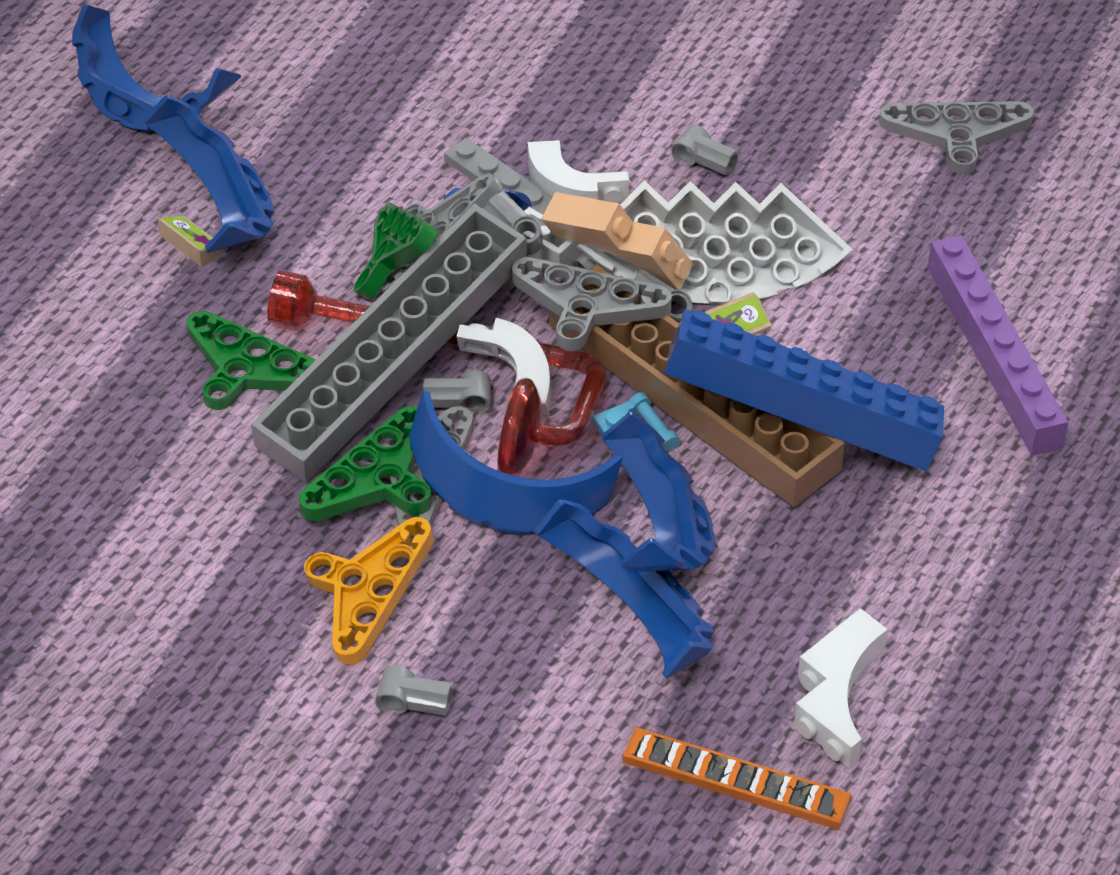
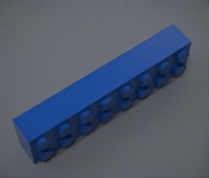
(806, 389)

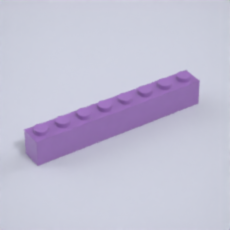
(997, 346)

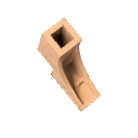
(612, 230)

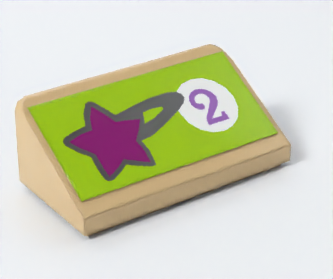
(187, 238)
(743, 311)

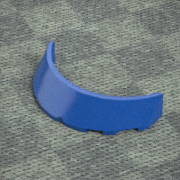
(111, 85)
(229, 178)
(494, 497)
(677, 514)
(653, 596)

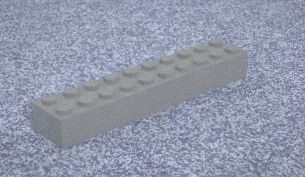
(388, 343)

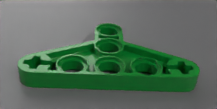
(396, 240)
(227, 357)
(364, 482)

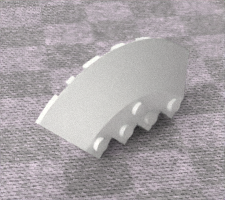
(734, 241)

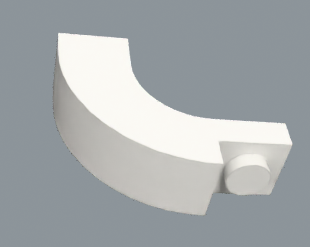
(553, 175)
(515, 347)

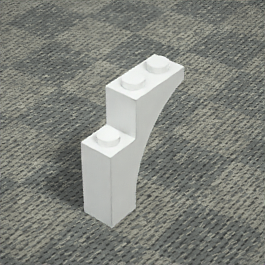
(828, 675)

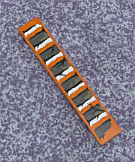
(737, 778)

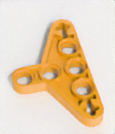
(376, 570)

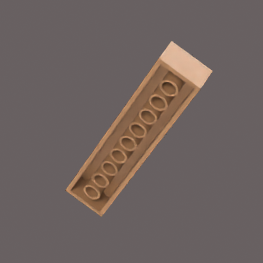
(771, 449)

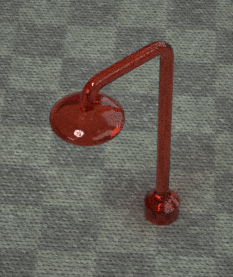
(296, 300)

